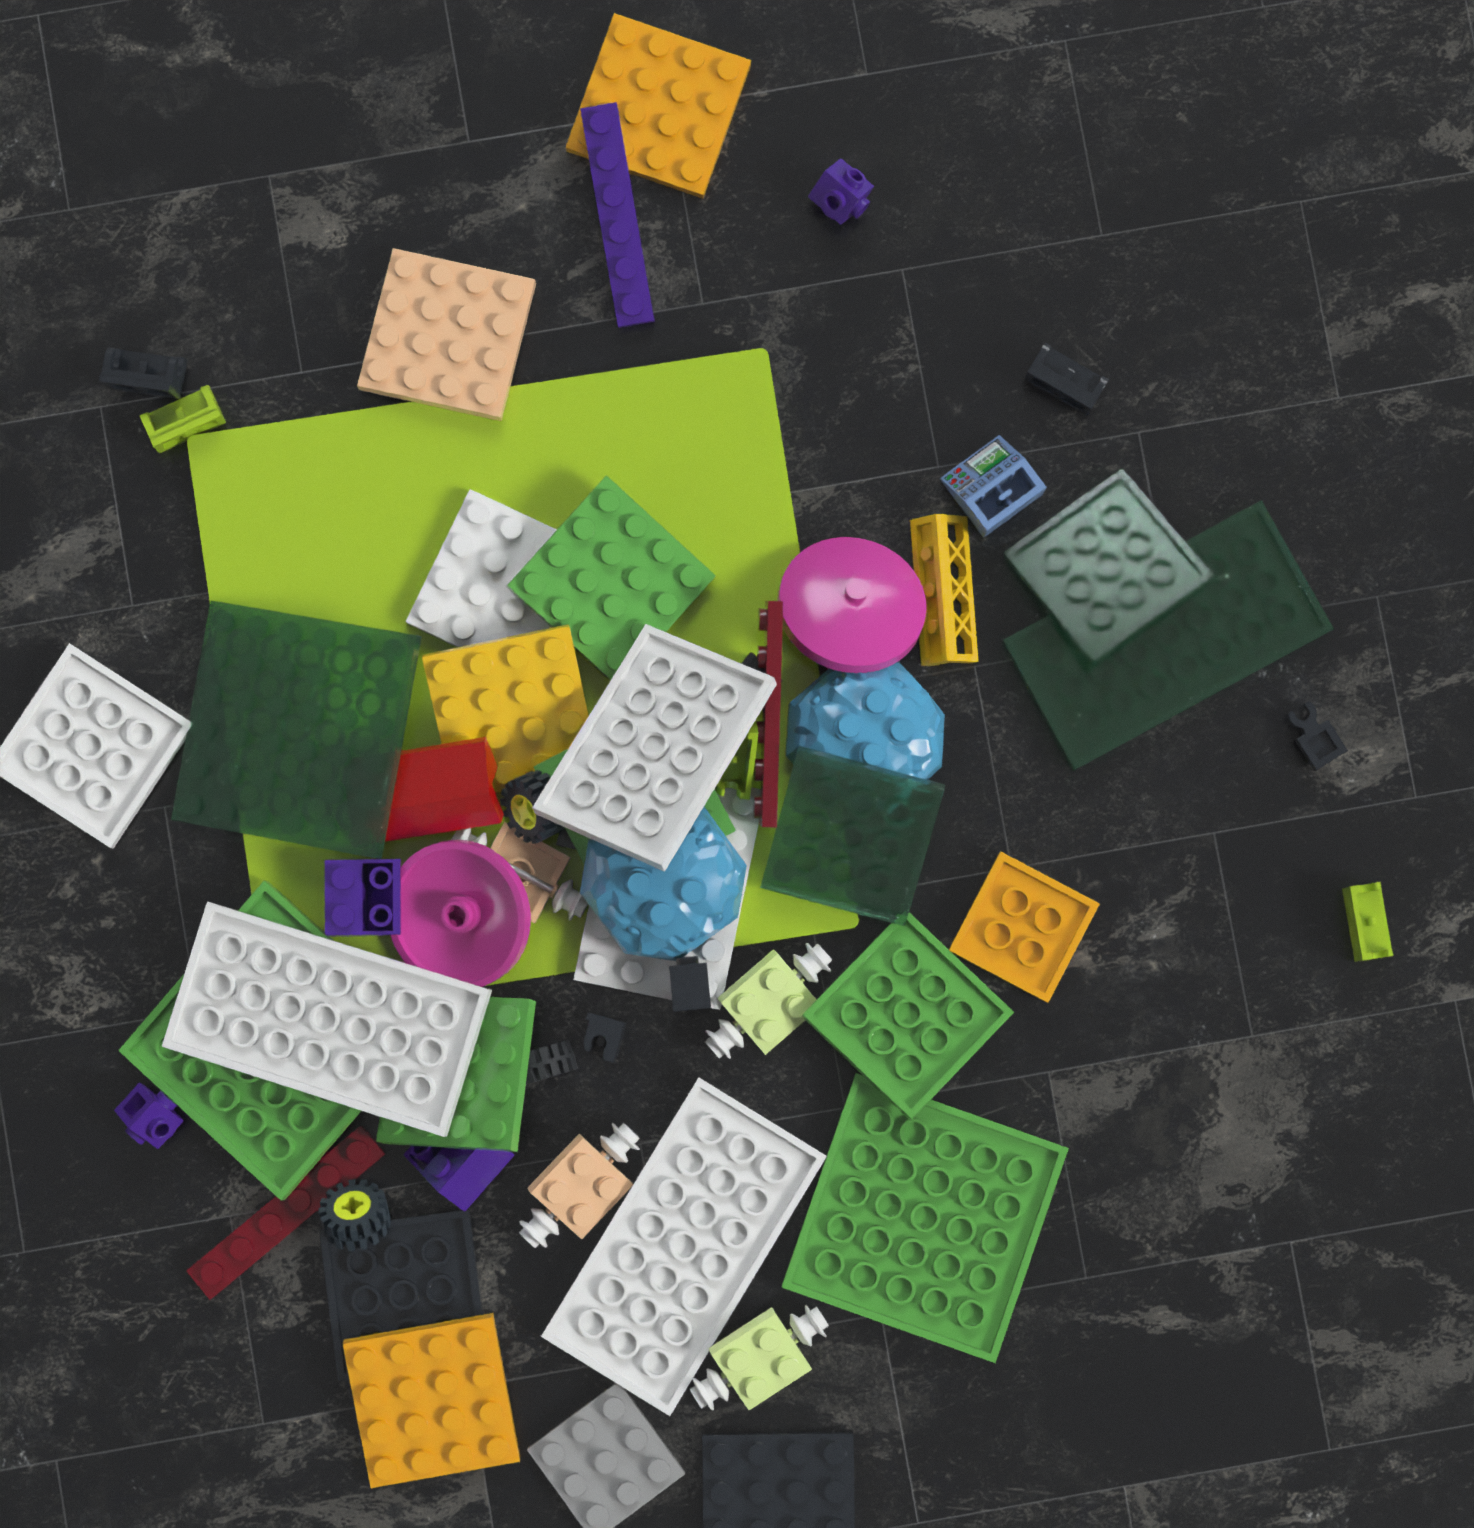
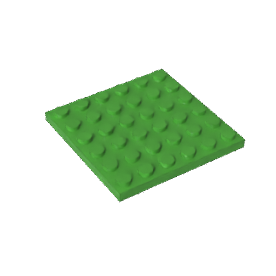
(259, 1122)
(925, 1220)

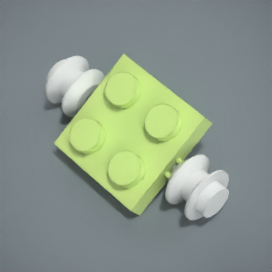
(768, 1001)
(759, 1358)

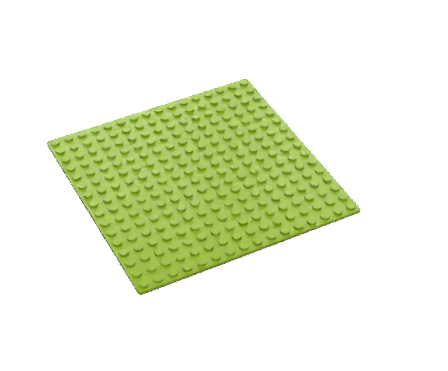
(355, 506)

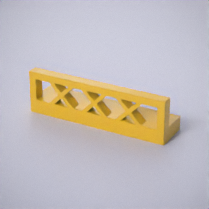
(931, 562)

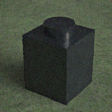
(689, 984)

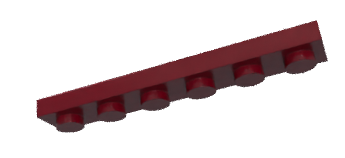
(767, 768)
(282, 1217)

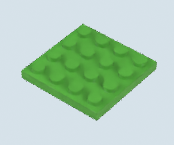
(610, 576)
(907, 1015)
(493, 1088)

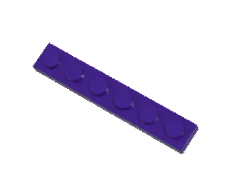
(617, 214)

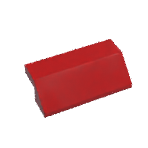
(444, 790)

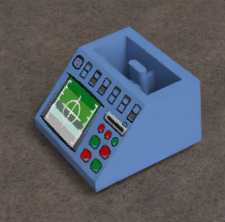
(993, 485)

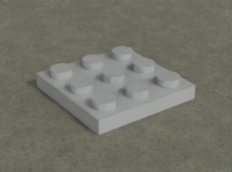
(606, 1460)

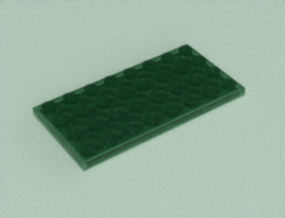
(1223, 633)

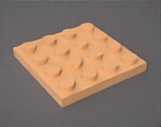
(446, 334)

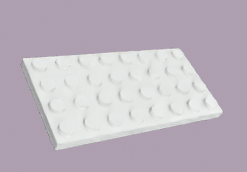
(327, 1019)
(684, 1246)

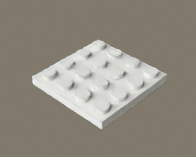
(467, 589)
(91, 746)

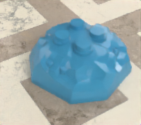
(870, 719)
(669, 910)

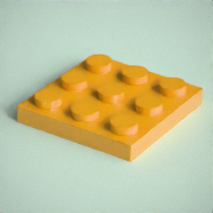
(1023, 927)

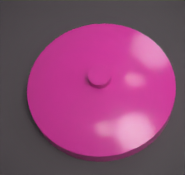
(852, 605)
(462, 912)

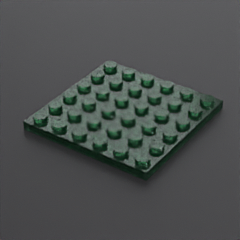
(296, 729)

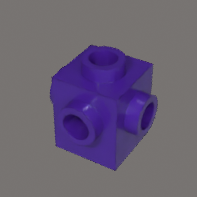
(842, 192)
(149, 1116)

